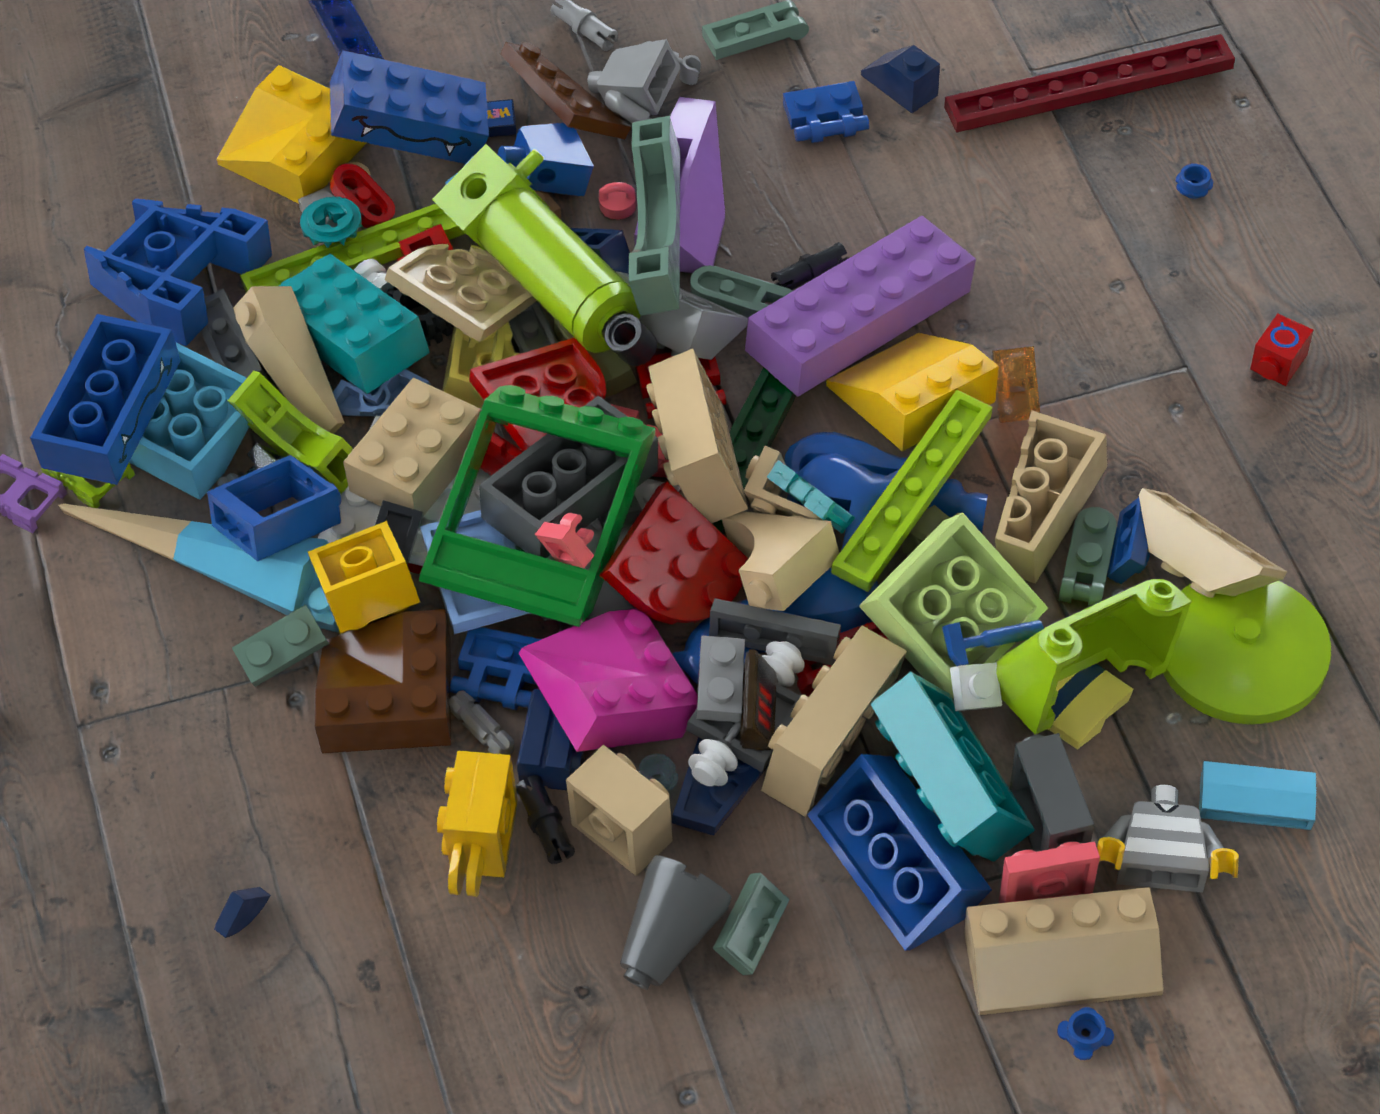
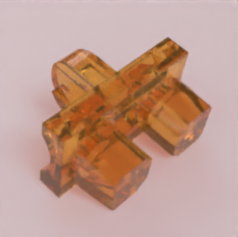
(1016, 368)

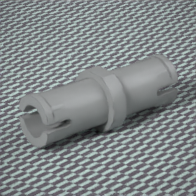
(585, 23)

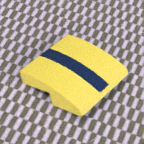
(1086, 703)

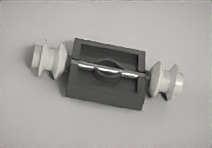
(722, 738)

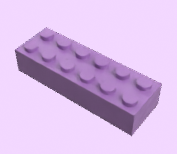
(859, 305)

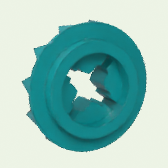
(338, 210)

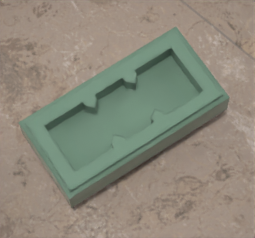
(751, 924)

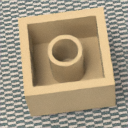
(620, 809)

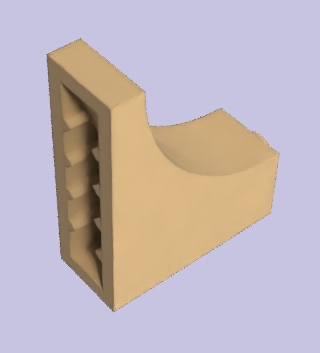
(782, 553)

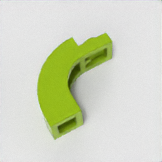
(291, 431)

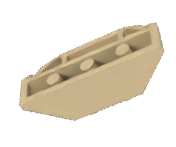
(1202, 550)

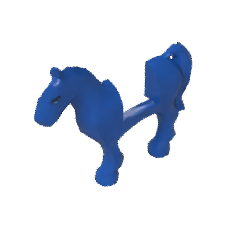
(854, 478)

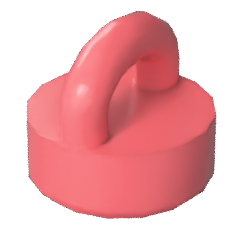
(617, 200)

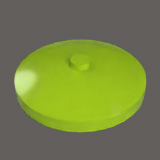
(1250, 654)

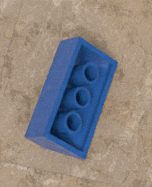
(897, 851)

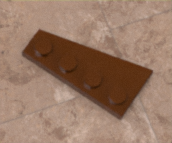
(561, 93)

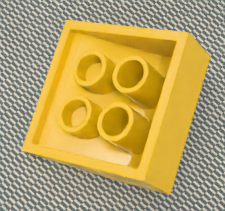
(912, 382)

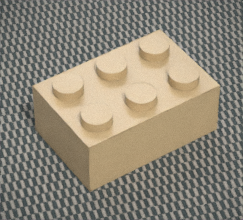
(412, 448)

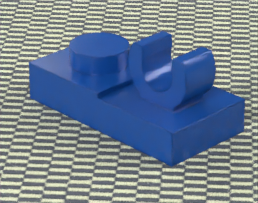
(1130, 545)

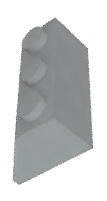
(694, 325)

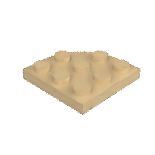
(461, 287)

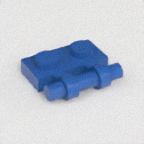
(825, 112)
(494, 654)

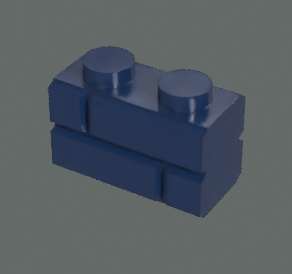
(546, 747)

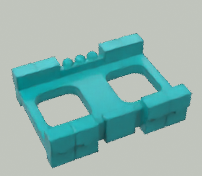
(810, 496)

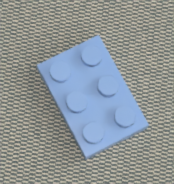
(464, 610)

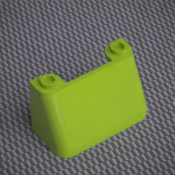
(1126, 629)

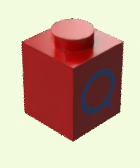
(1281, 349)

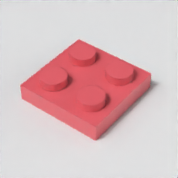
(1050, 872)

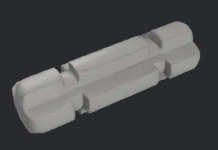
(481, 724)

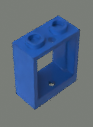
(237, 502)

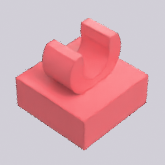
(565, 543)

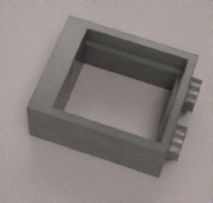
(1049, 793)

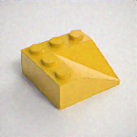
(287, 137)

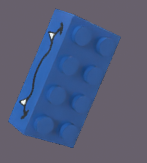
(408, 108)
(106, 399)

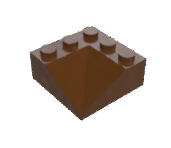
(386, 685)

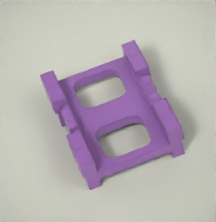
(26, 481)

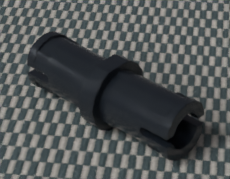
(810, 267)
(545, 819)

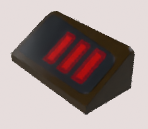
(757, 702)

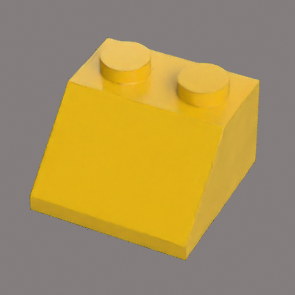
(364, 577)

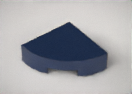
(241, 910)

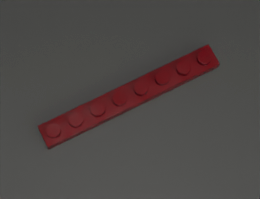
(1088, 83)

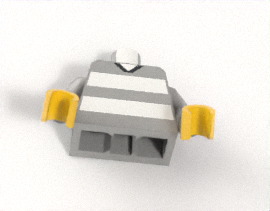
(1165, 845)

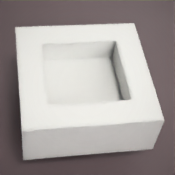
(975, 687)

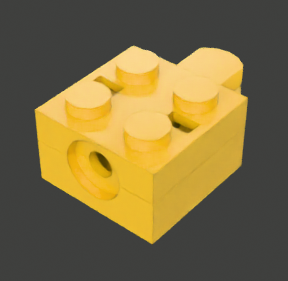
(477, 818)

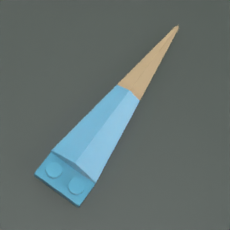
(279, 581)

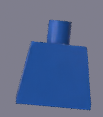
(565, 162)

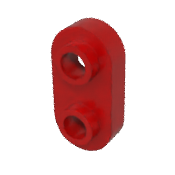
(365, 194)

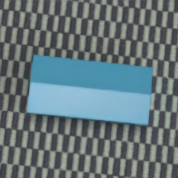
(1257, 795)

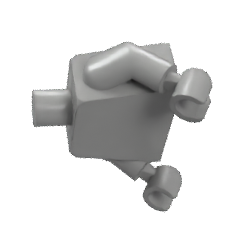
(641, 77)

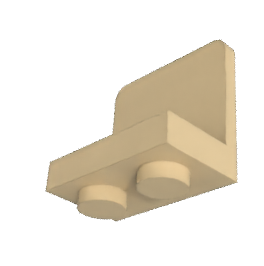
(765, 494)

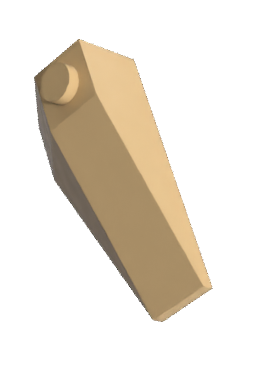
(285, 348)

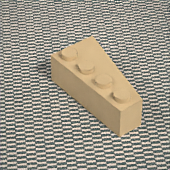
(1048, 489)
(830, 718)

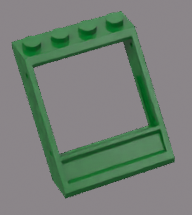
(519, 577)

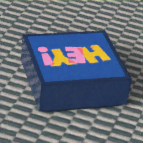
(501, 118)

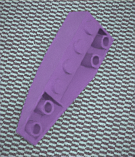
(700, 182)

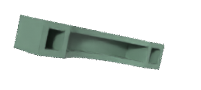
(656, 256)

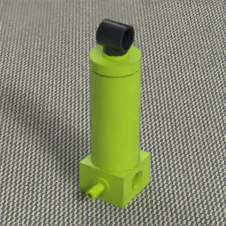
(544, 255)

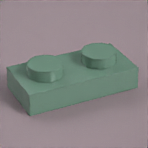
(280, 645)

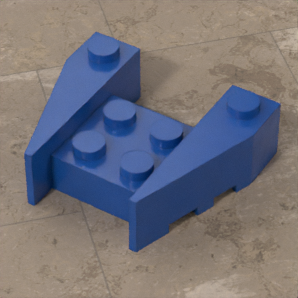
(164, 250)

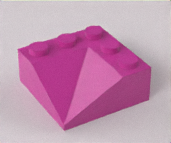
(612, 682)

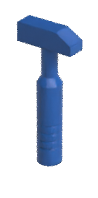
(957, 645)

